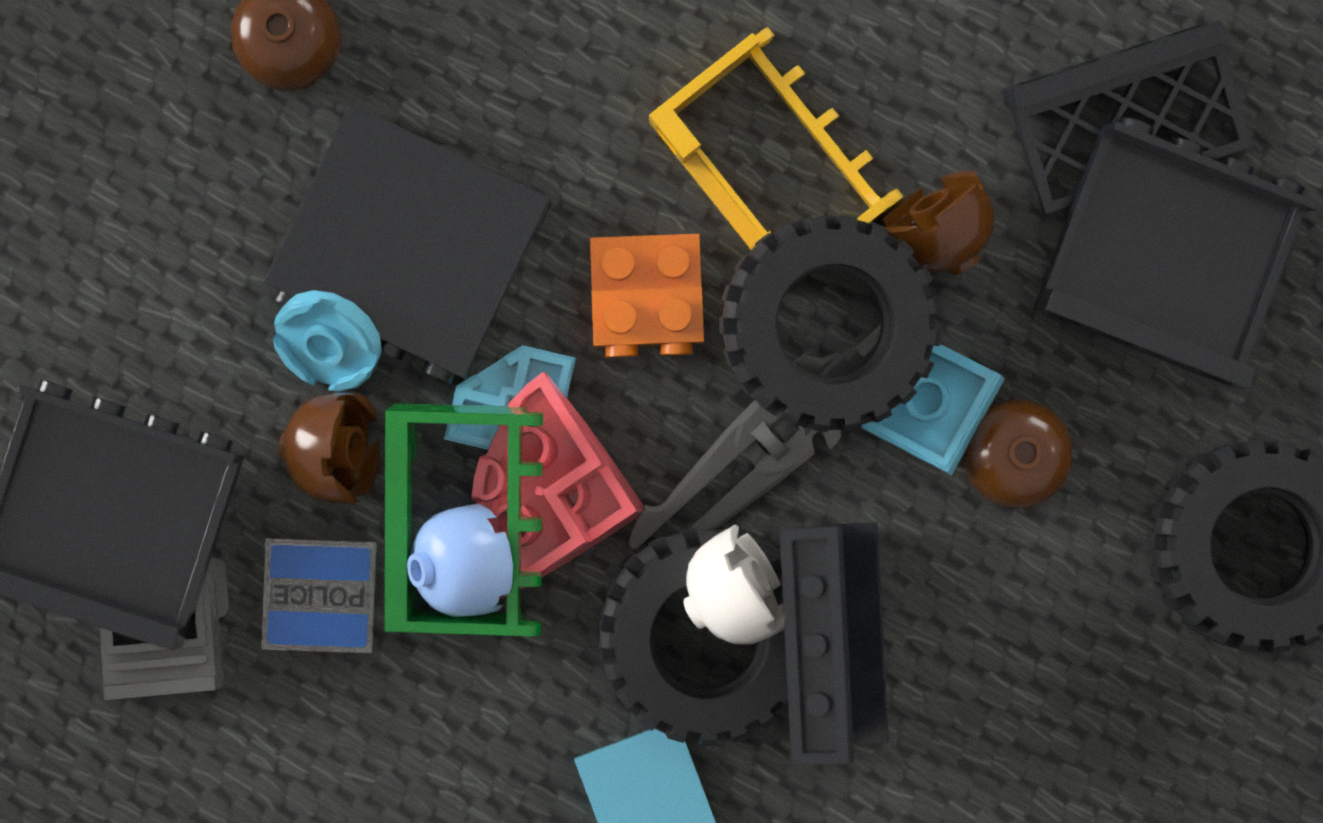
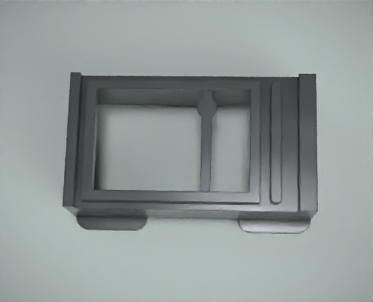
(155, 671)

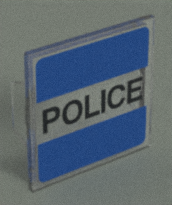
(319, 595)

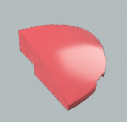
(580, 489)

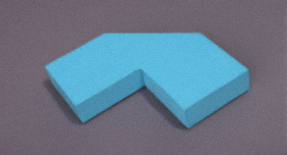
(502, 383)

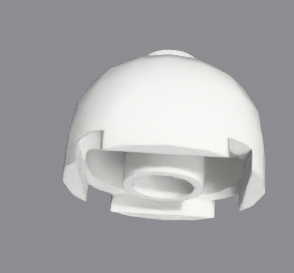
(733, 589)

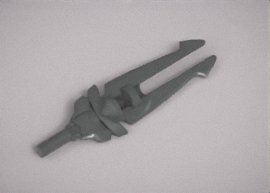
(740, 437)

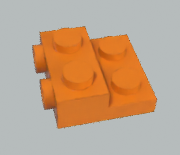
(646, 294)

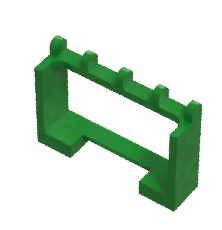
(399, 454)

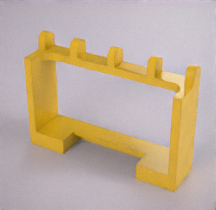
(688, 150)

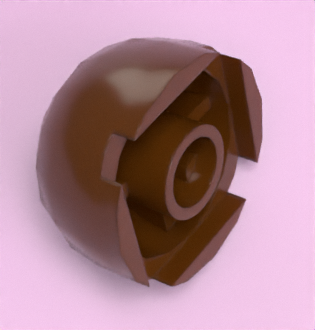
(285, 41)
(946, 225)
(329, 447)
(1018, 454)

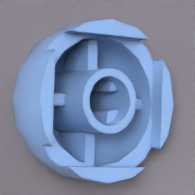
(461, 562)

